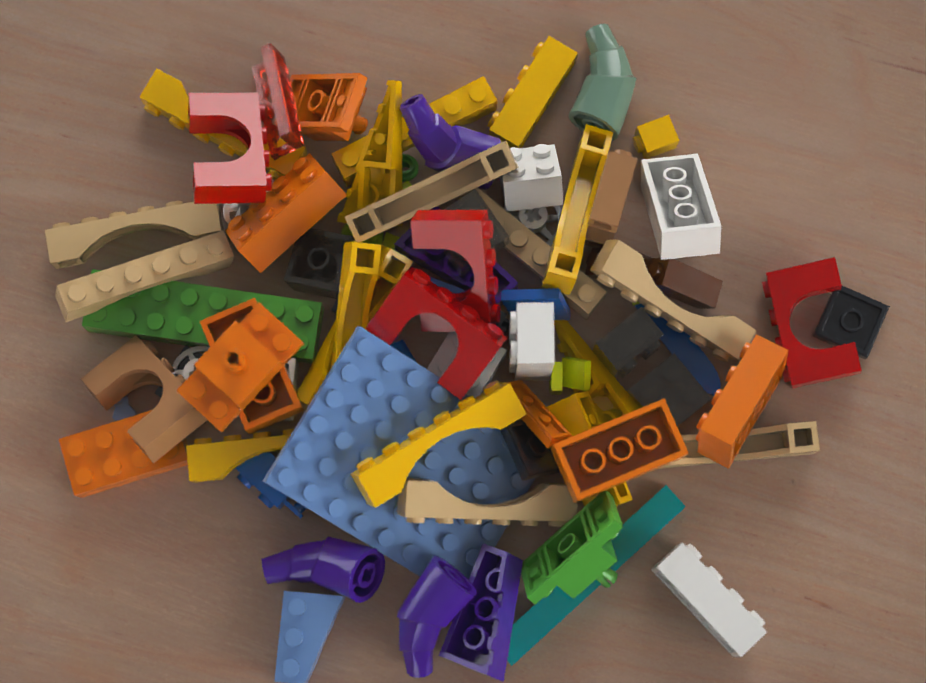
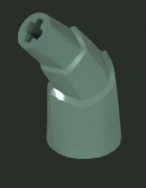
(608, 87)

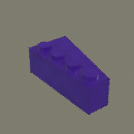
(439, 264)
(483, 628)

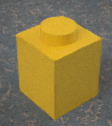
(655, 137)

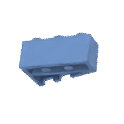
(303, 632)

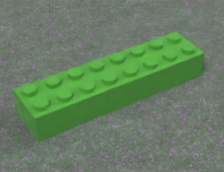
(174, 309)

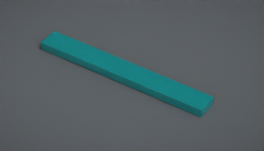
(554, 608)

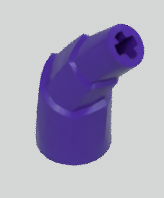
(438, 141)
(331, 563)
(427, 609)

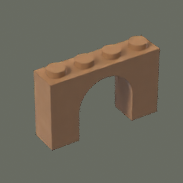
(610, 198)
(138, 366)

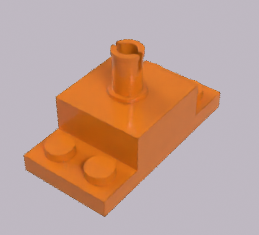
(329, 105)
(239, 366)

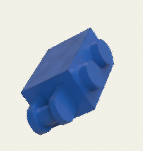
(252, 474)

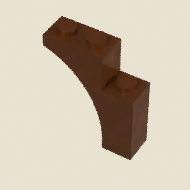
(676, 280)

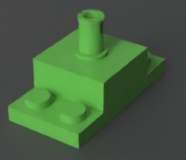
(576, 552)

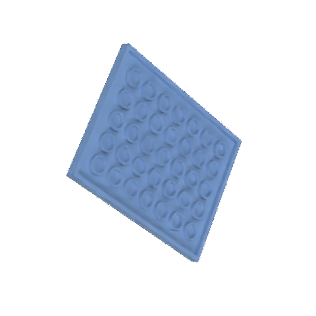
(359, 409)

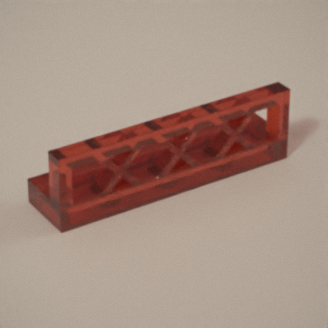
(282, 104)

